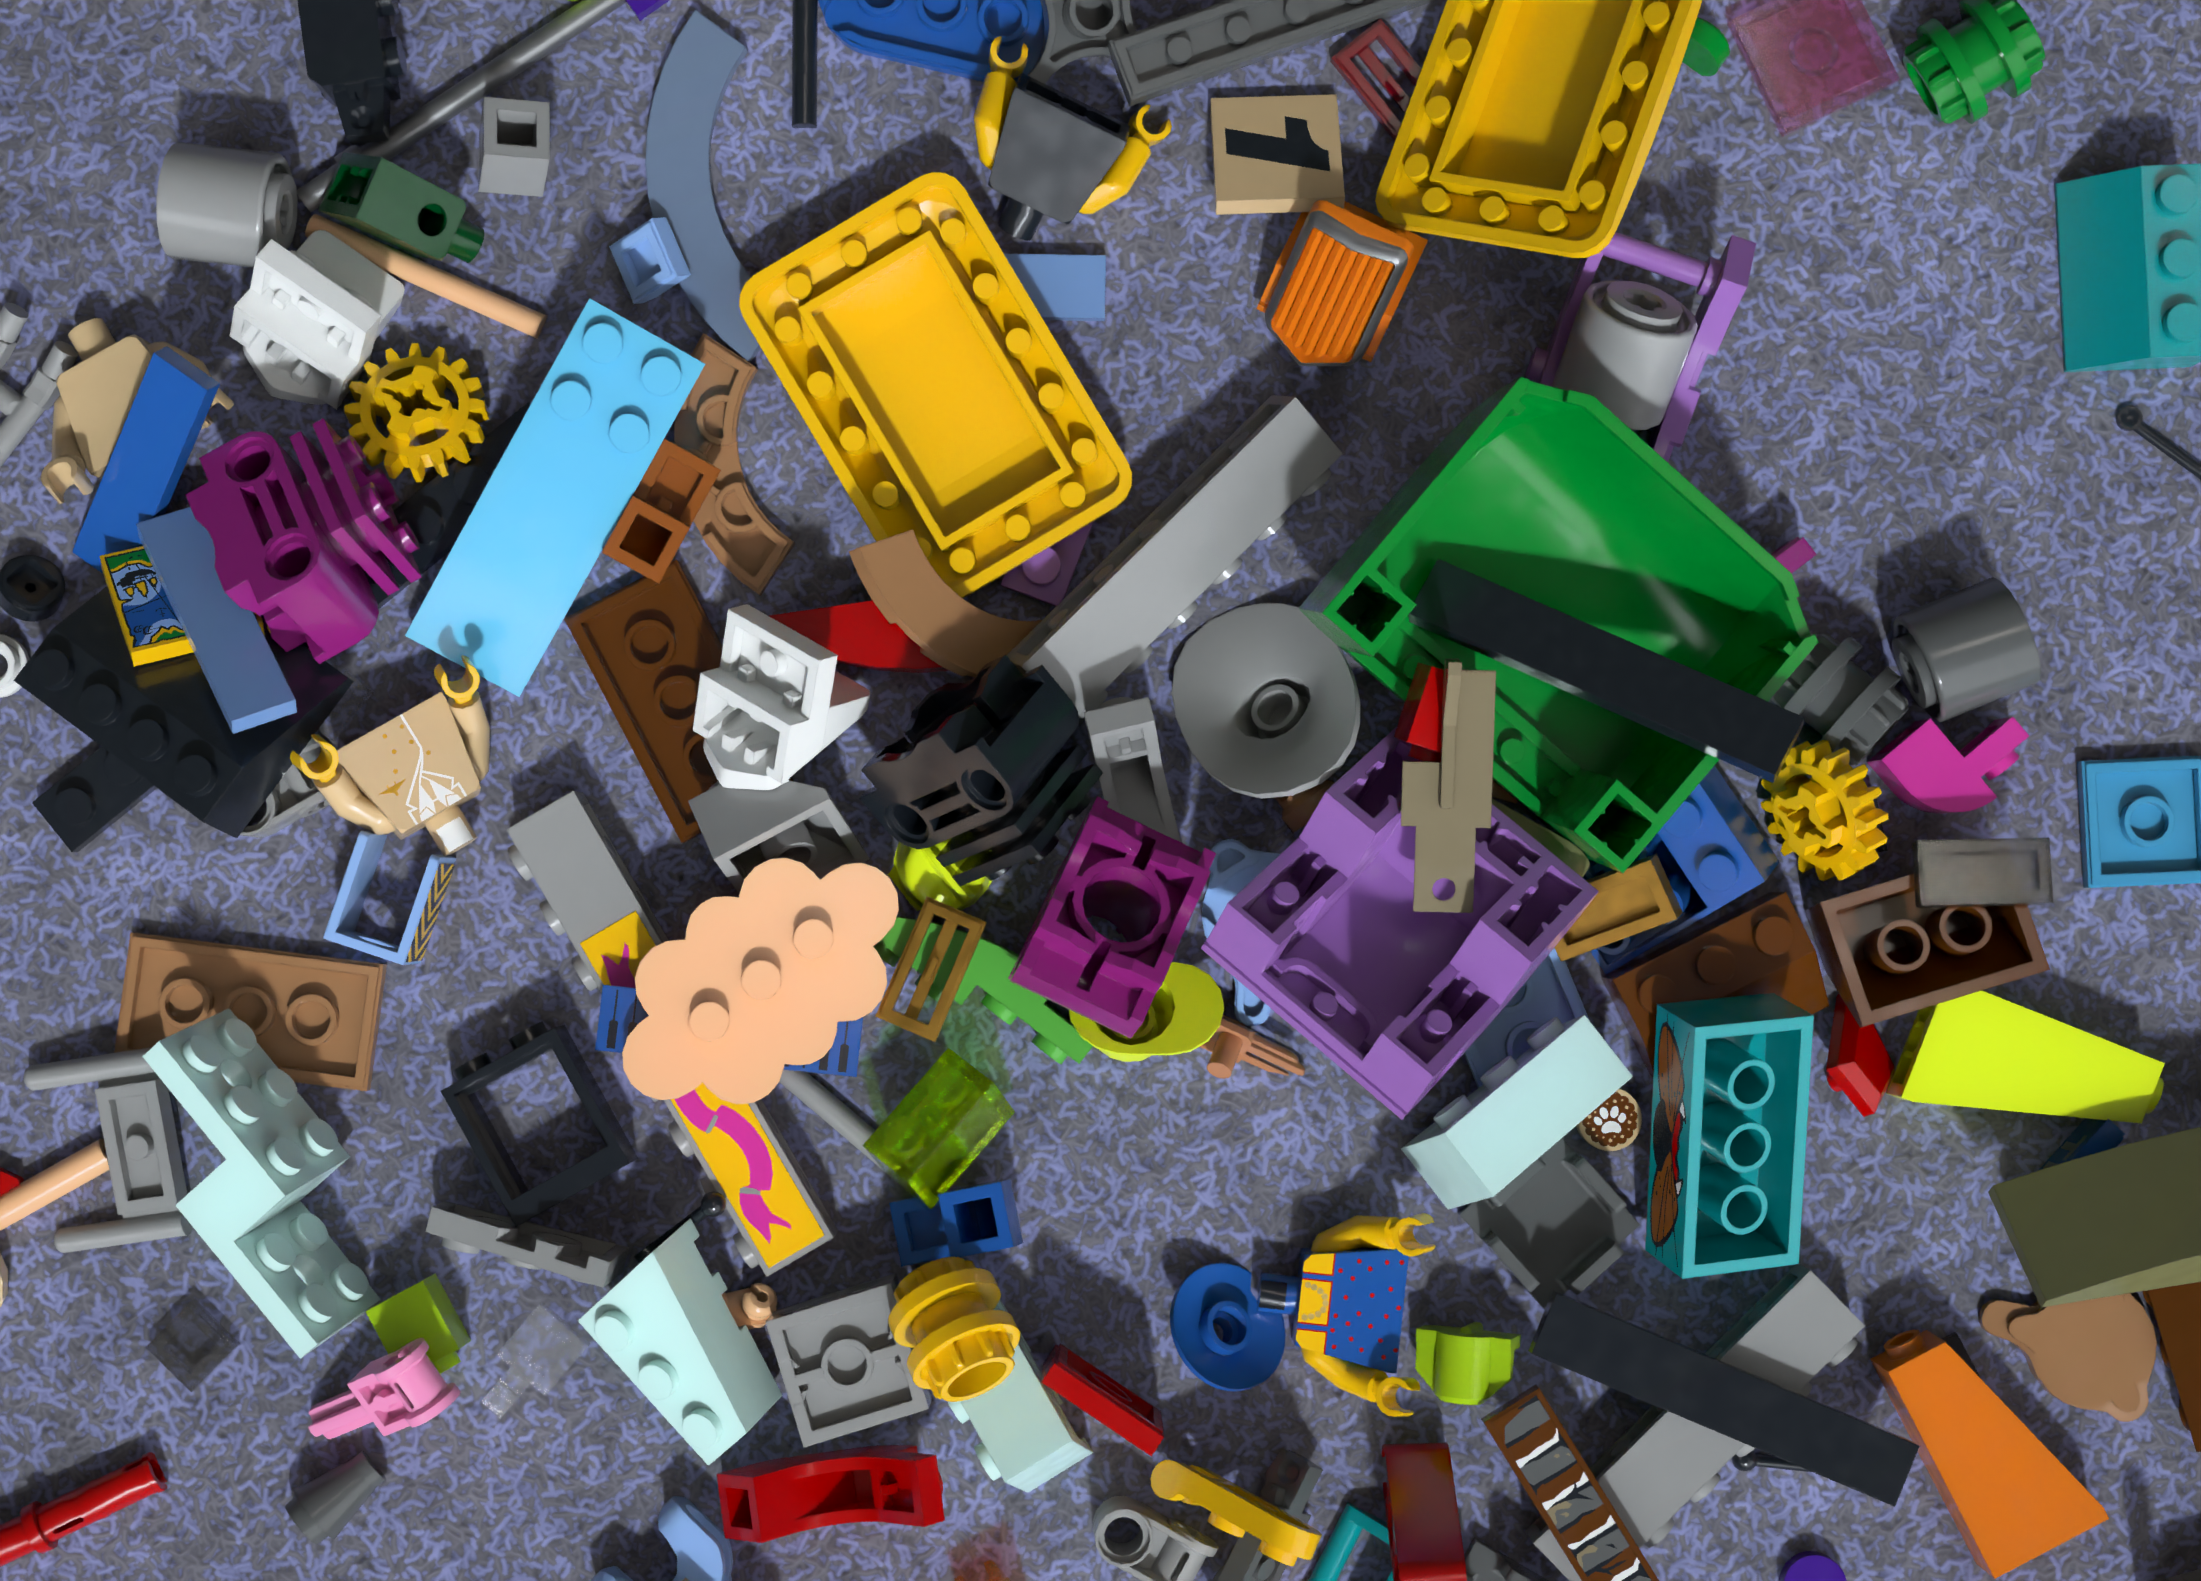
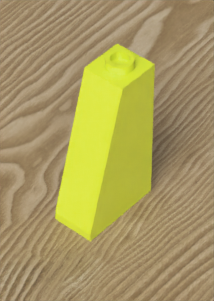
(2018, 1060)

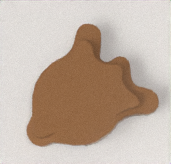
(2083, 1351)

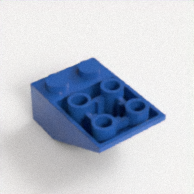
(1709, 858)

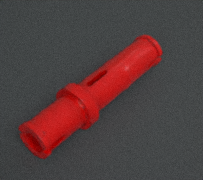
(44, 1524)

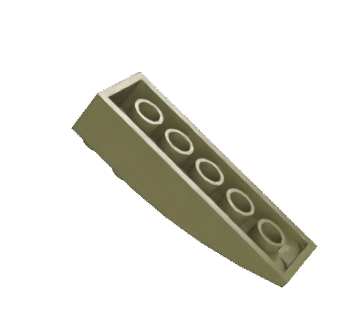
(2108, 1220)

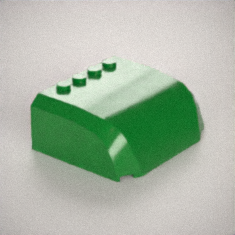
(1596, 524)

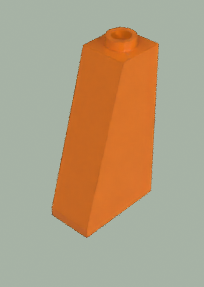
(1986, 1464)

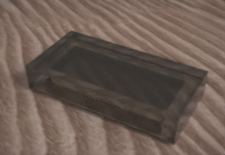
(1982, 872)

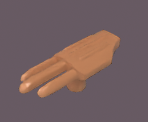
(1231, 1045)

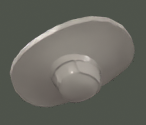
(1266, 701)

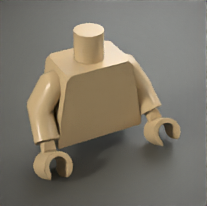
(96, 403)

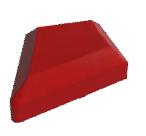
(1857, 1061)

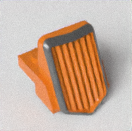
(1338, 284)

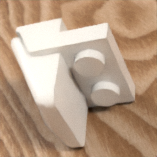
(313, 318)
(771, 702)

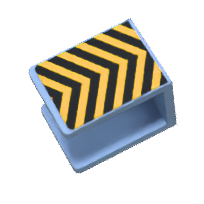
(354, 891)

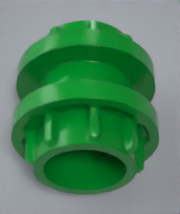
(1982, 52)

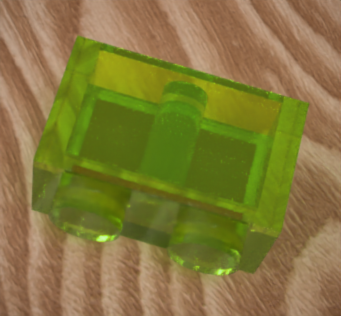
(939, 1128)

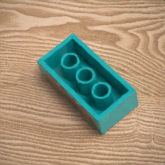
(1728, 1134)

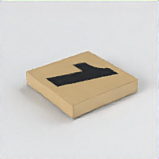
(1276, 153)

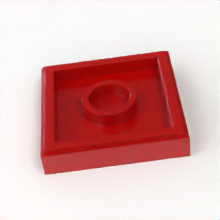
(1103, 1398)

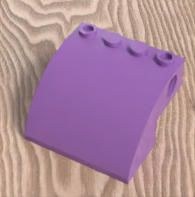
(1363, 975)

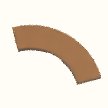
(709, 429)
(929, 610)

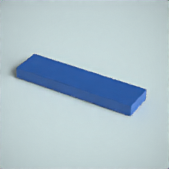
(147, 455)

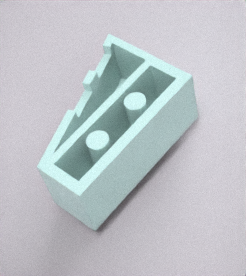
(1517, 1112)
(684, 1347)
(1022, 1426)

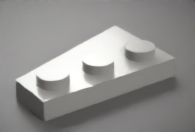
(528, 1244)

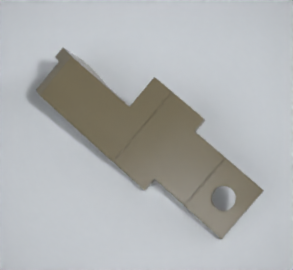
(1452, 795)

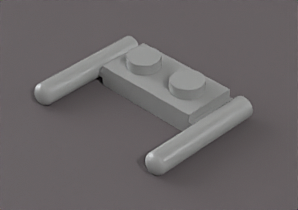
(138, 1146)

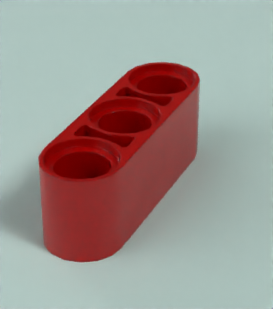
(1422, 1513)

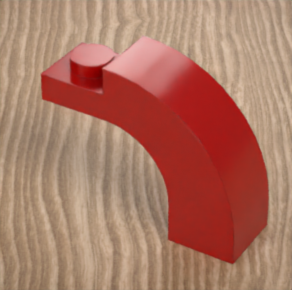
(831, 1489)

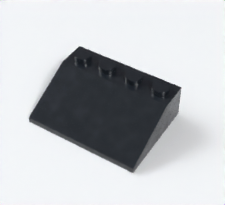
(167, 719)

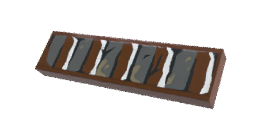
(1565, 1490)

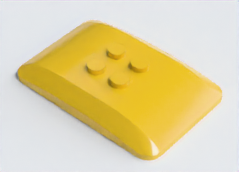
(1534, 120)
(936, 384)

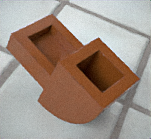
(661, 511)

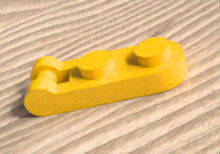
(1236, 1510)

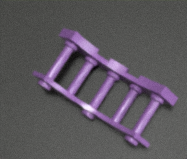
(1717, 280)

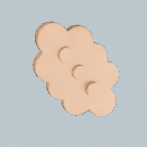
(760, 981)

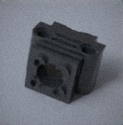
(984, 772)

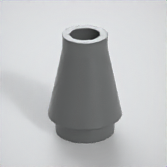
(332, 1499)

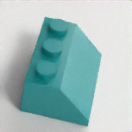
(2130, 268)

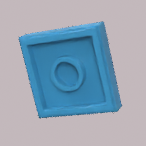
(2140, 821)

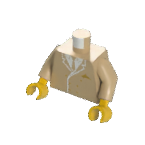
(412, 767)

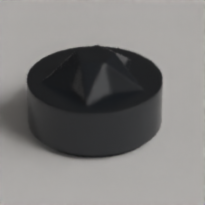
(31, 588)

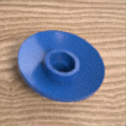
(1250, 1340)

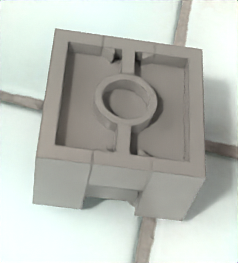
(844, 1362)

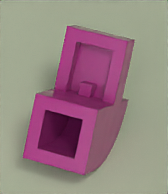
(1938, 778)

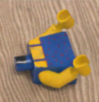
(1352, 1304)

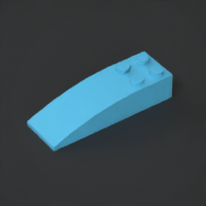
(555, 497)

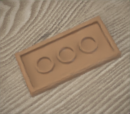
(306, 1010)

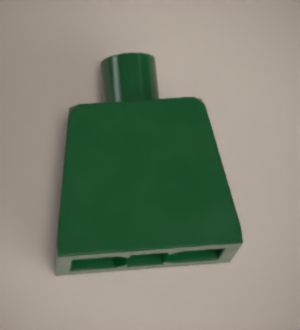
(400, 209)

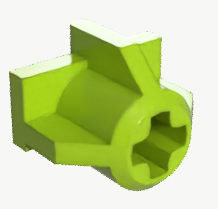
(1465, 1362)

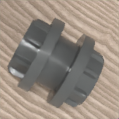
(1843, 698)

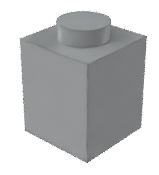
(514, 146)

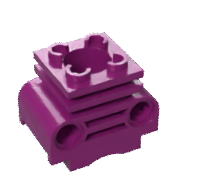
(300, 537)
(1138, 884)

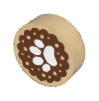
(1612, 1123)

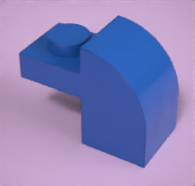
(959, 1224)

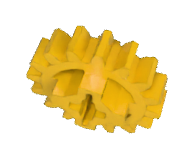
(427, 435)
(1825, 811)

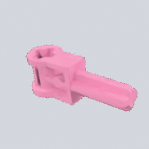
(389, 1391)

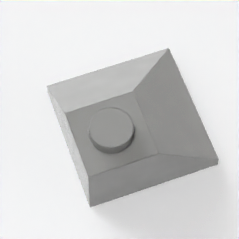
(776, 823)

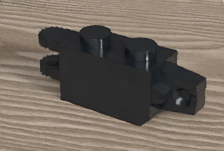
(354, 61)

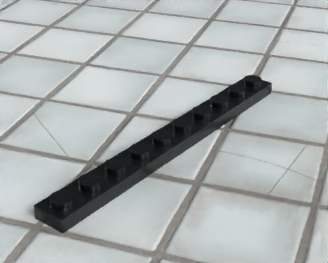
(106, 788)

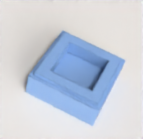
(650, 260)

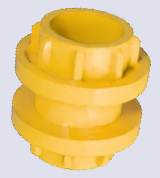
(954, 1330)

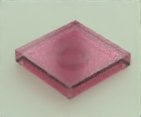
(1812, 57)

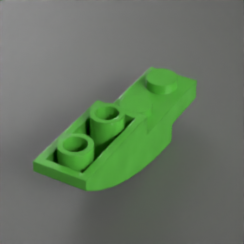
(990, 971)

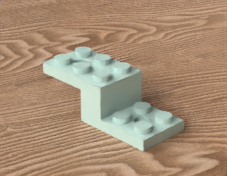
(252, 1201)

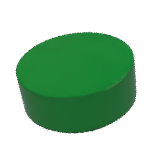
(1706, 49)

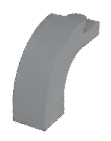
(1131, 762)

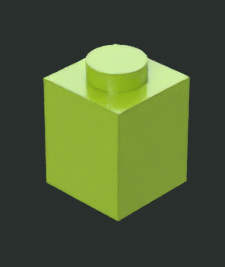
(421, 1313)

